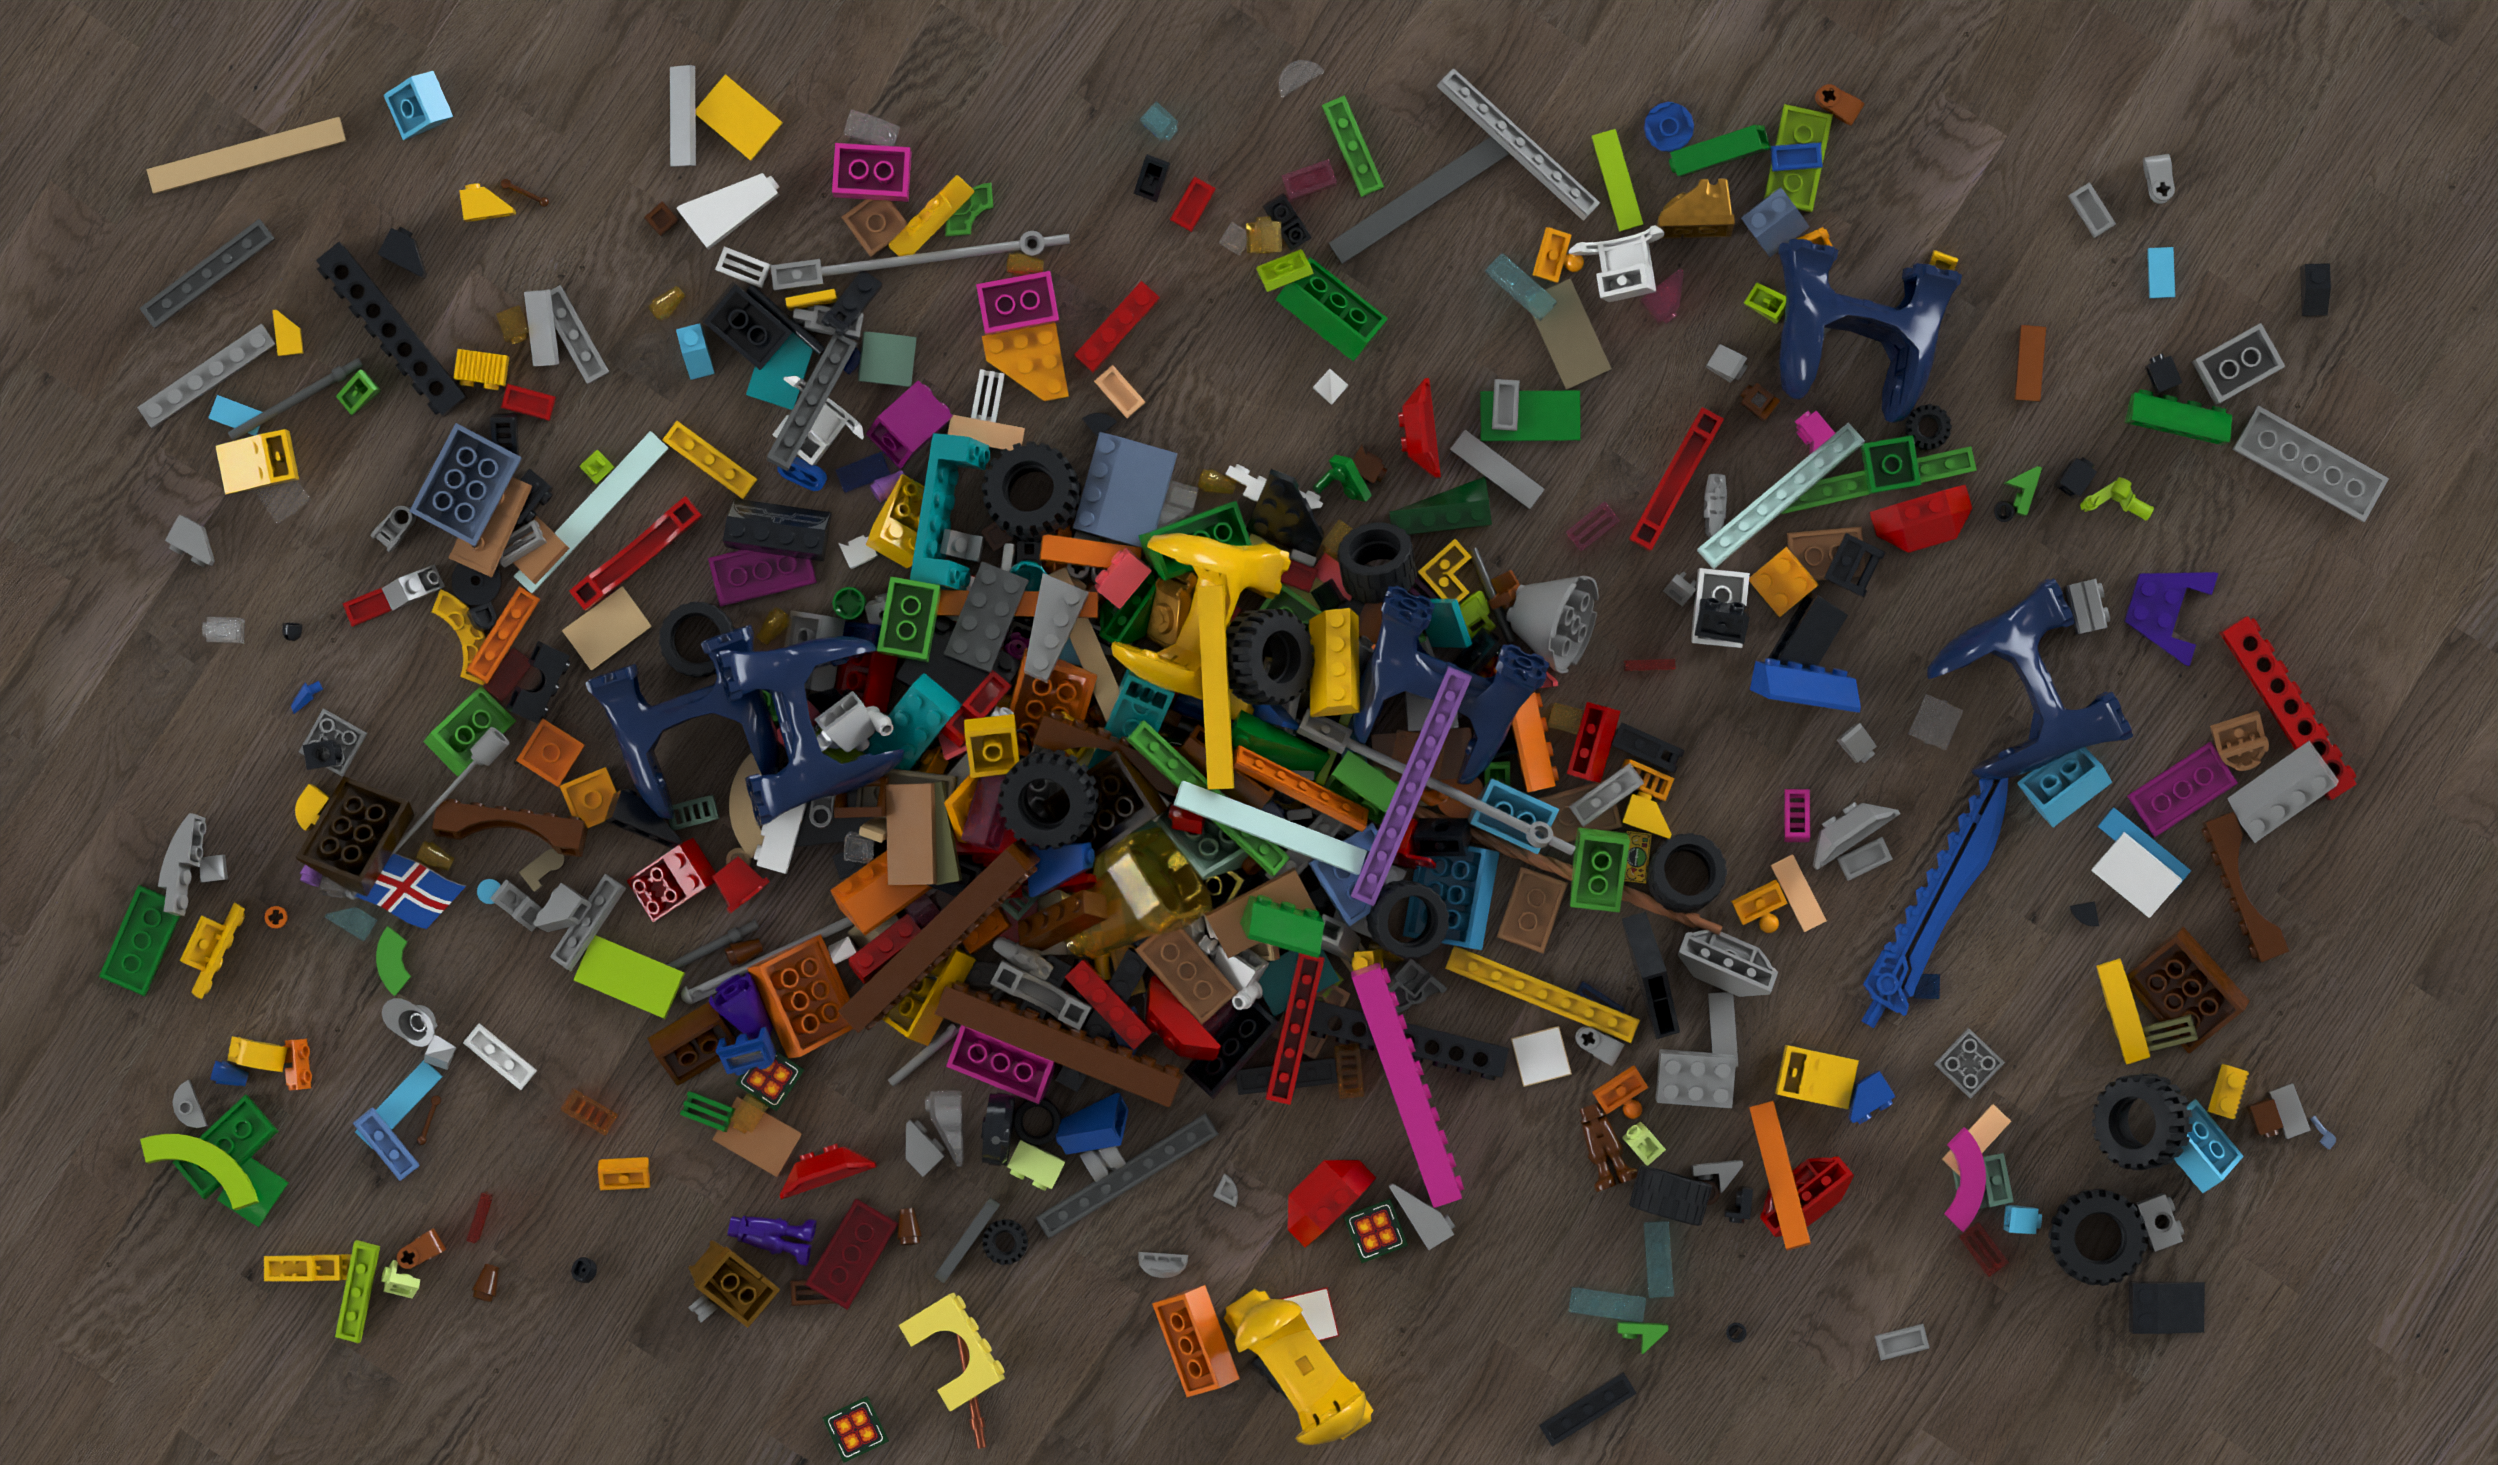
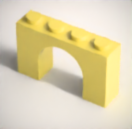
(982, 1369)

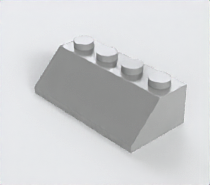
(2282, 791)

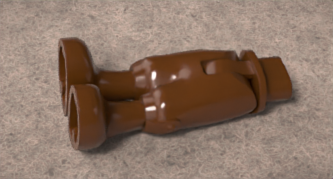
(1602, 1143)

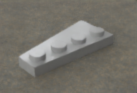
(1053, 622)

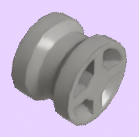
(703, 1307)

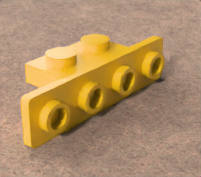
(931, 217)
(209, 945)

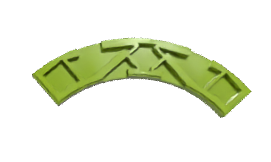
(207, 1156)

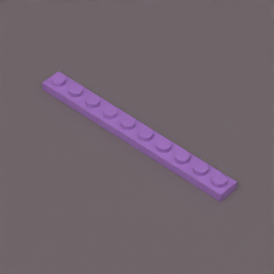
(1411, 786)

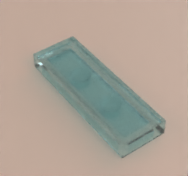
(1521, 286)
(1658, 1259)
(1607, 1304)

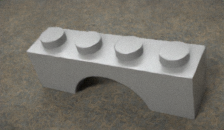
(1042, 993)

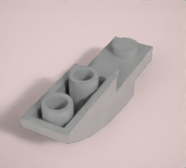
(182, 854)

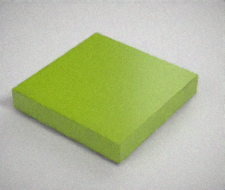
(1284, 270)

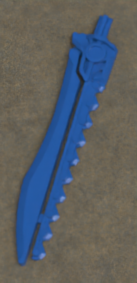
(1891, 966)

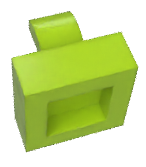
(597, 467)

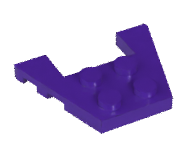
(2157, 604)

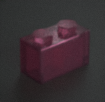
(1309, 180)

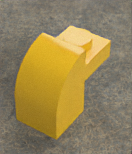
(310, 806)
(257, 1054)

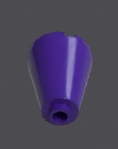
(742, 1005)

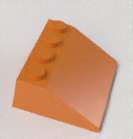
(1066, 690)
(802, 996)

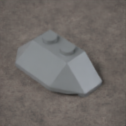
(1849, 829)
(1727, 963)

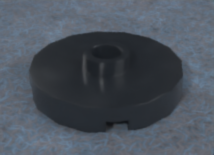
(479, 594)

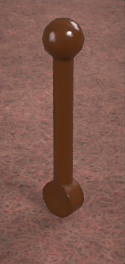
(506, 184)
(435, 1100)

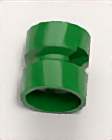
(849, 603)

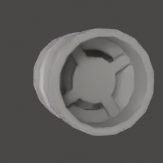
(1101, 1161)

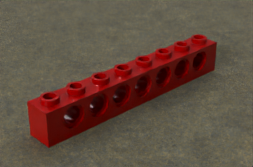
(2234, 638)

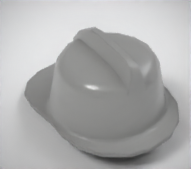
(410, 1021)

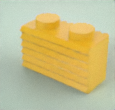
(481, 368)
(2227, 1091)

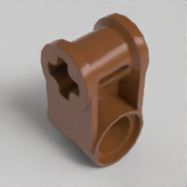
(1843, 106)
(424, 1248)

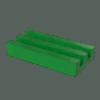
(689, 1104)

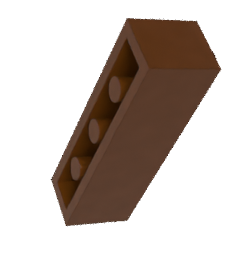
(1245, 790)
(1062, 920)

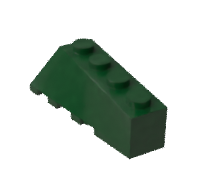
(1447, 511)

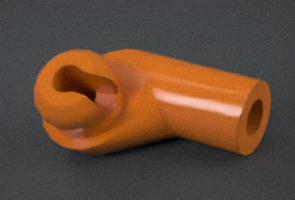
(1433, 797)

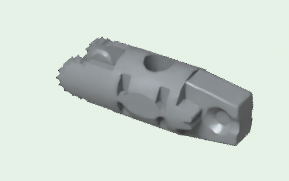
(1715, 504)
(1023, 958)

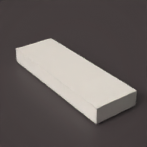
(500, 1056)

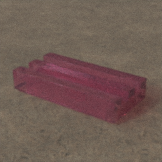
(1609, 512)

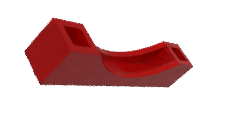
(1675, 479)
(636, 554)

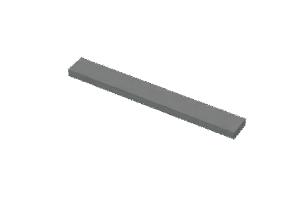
(1518, 144)

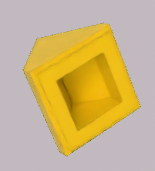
(1943, 261)

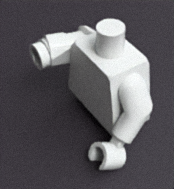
(850, 724)
(1241, 971)

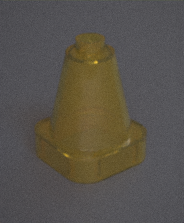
(1146, 893)

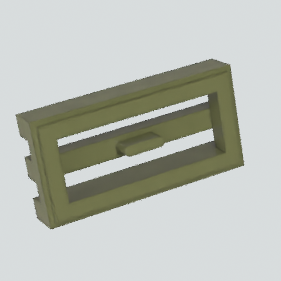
(2172, 1042)

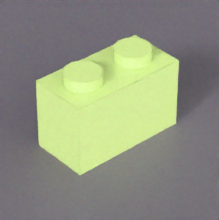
(1035, 1164)

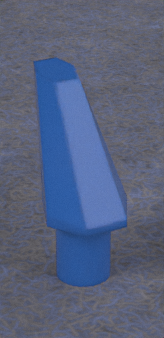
(305, 695)

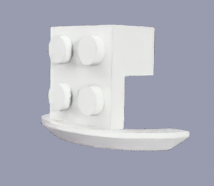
(1624, 264)
(825, 429)

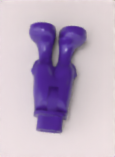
(767, 1235)

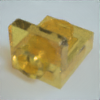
(513, 325)

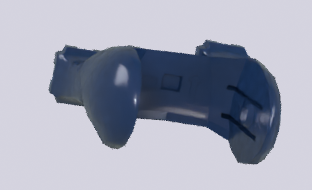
(1906, 332)
(1403, 665)
(641, 725)
(2053, 728)
(809, 771)

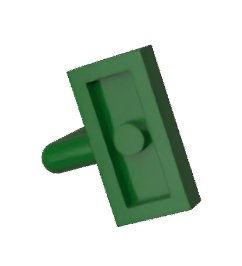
(1349, 476)

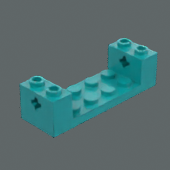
(938, 500)
(1136, 702)

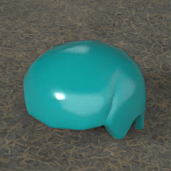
(1031, 571)

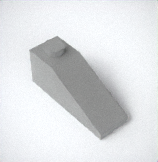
(1426, 1220)

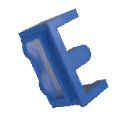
(747, 1053)

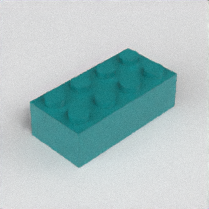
(916, 722)

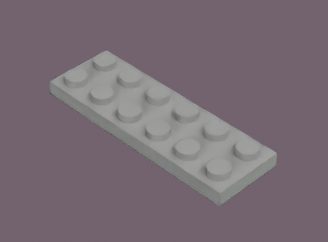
(2310, 464)

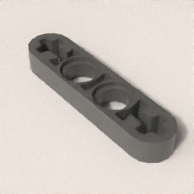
(967, 1240)

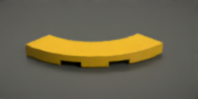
(454, 612)

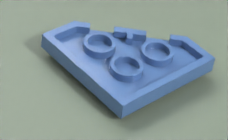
(1340, 883)

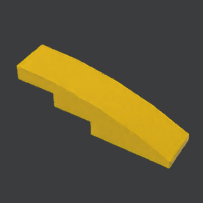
(2123, 1011)
(306, 1267)

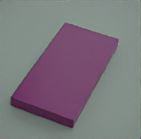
(753, 574)
(2182, 789)

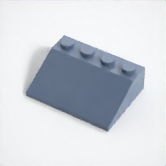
(465, 484)
(1124, 489)

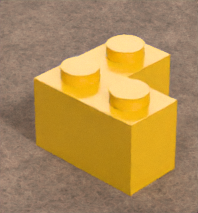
(1440, 572)

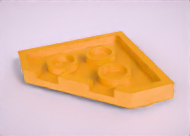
(1030, 359)

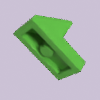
(2027, 483)
(1649, 1332)

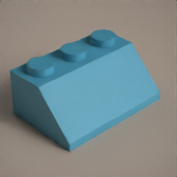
(2065, 784)
(1515, 804)
(2209, 1151)

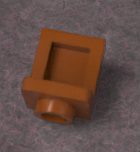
(1505, 587)

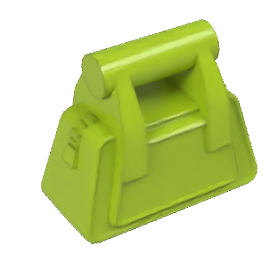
(1473, 610)

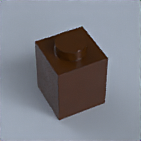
(2265, 1117)

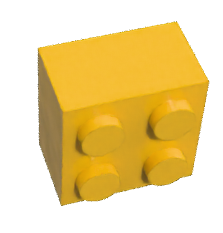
(991, 745)

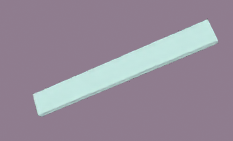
(1780, 495)
(603, 500)
(1270, 827)

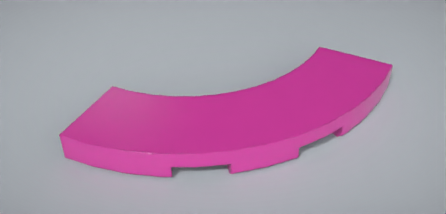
(1972, 1179)

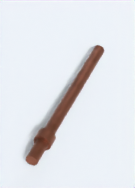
(976, 1422)

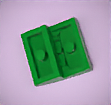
(268, 1189)

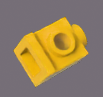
(1366, 958)

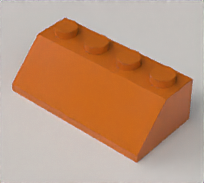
(1532, 747)
(868, 897)
(1196, 1341)

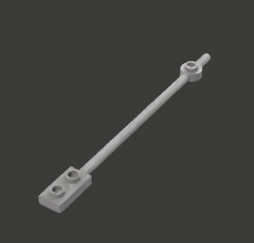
(811, 273)
(1338, 737)

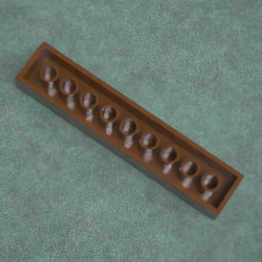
(940, 936)
(1059, 1043)

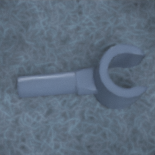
(2328, 1139)

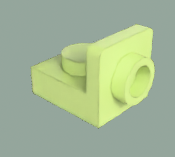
(1643, 1143)
(399, 1284)

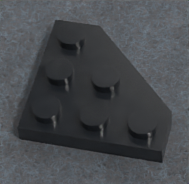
(1285, 515)

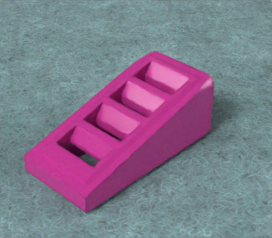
(1796, 836)

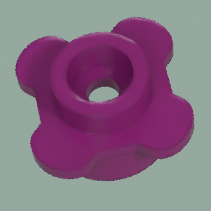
(1012, 648)

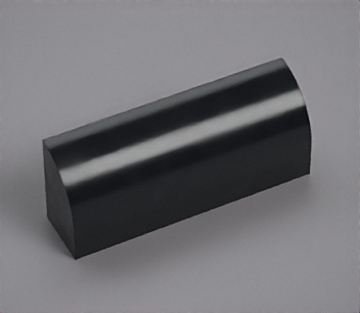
(1809, 632)

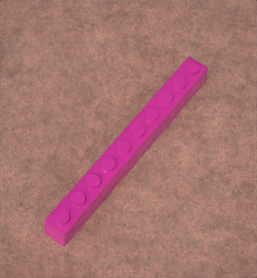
(1406, 1085)

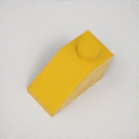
(482, 204)
(1645, 815)

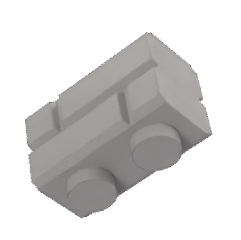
(2086, 606)

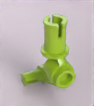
(2120, 492)

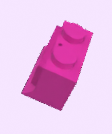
(1813, 430)

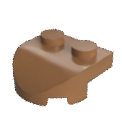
(2240, 741)

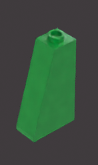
(1720, 150)

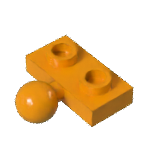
(1553, 256)
(1760, 904)

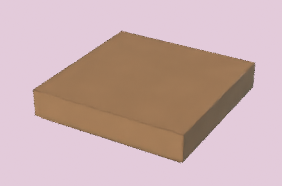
(875, 224)
(543, 558)

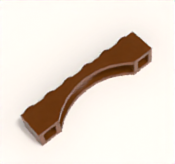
(1060, 733)
(460, 820)
(2225, 838)

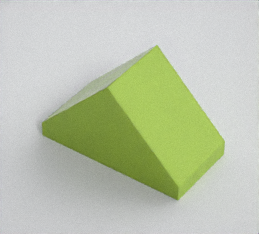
(1766, 302)

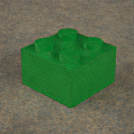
(1890, 464)

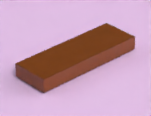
(2030, 363)

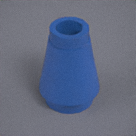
(228, 1074)

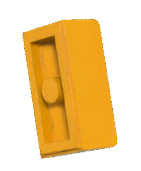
(624, 1173)

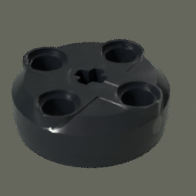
(998, 1129)

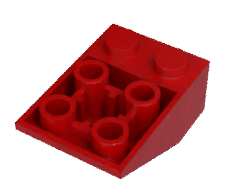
(672, 879)

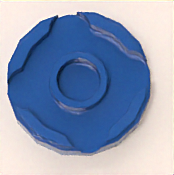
(1668, 126)

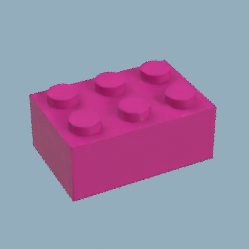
(871, 172)
(1018, 303)

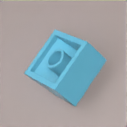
(418, 105)

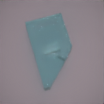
(354, 921)

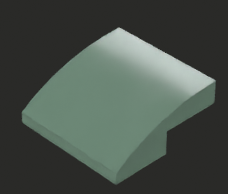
(887, 359)
(1997, 1181)

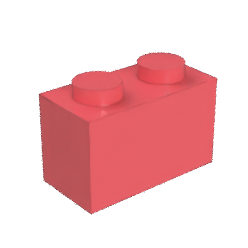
(1122, 577)

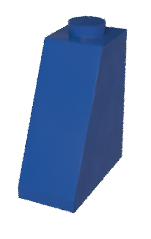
(1059, 866)
(1094, 1126)

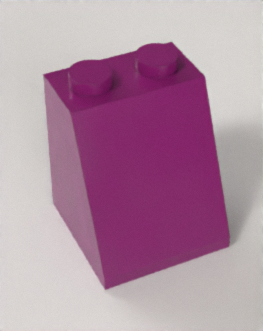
(909, 424)

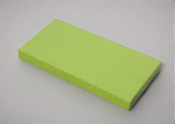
(1800, 127)
(629, 976)

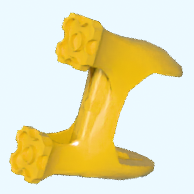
(1216, 564)
(1320, 1393)

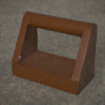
(842, 811)

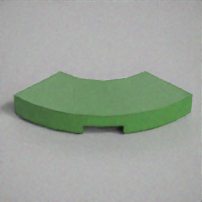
(962, 220)
(390, 961)

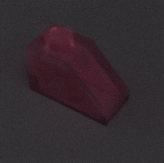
(1666, 299)

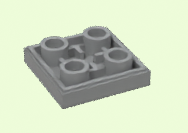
(332, 727)
(1969, 1063)

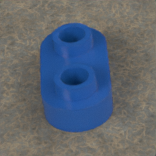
(805, 475)

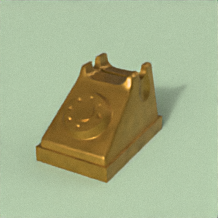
(1699, 213)
(1170, 608)
(732, 1283)

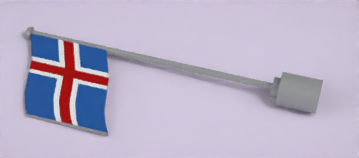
(410, 887)

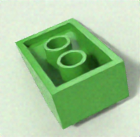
(464, 727)
(1599, 869)

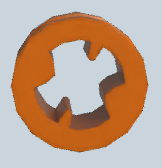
(270, 911)

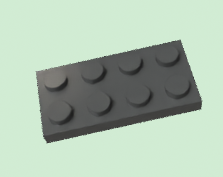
(986, 617)

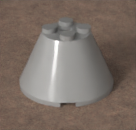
(1556, 618)

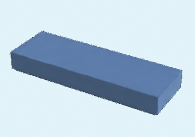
(386, 1144)

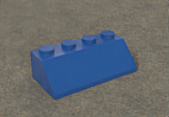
(1805, 685)

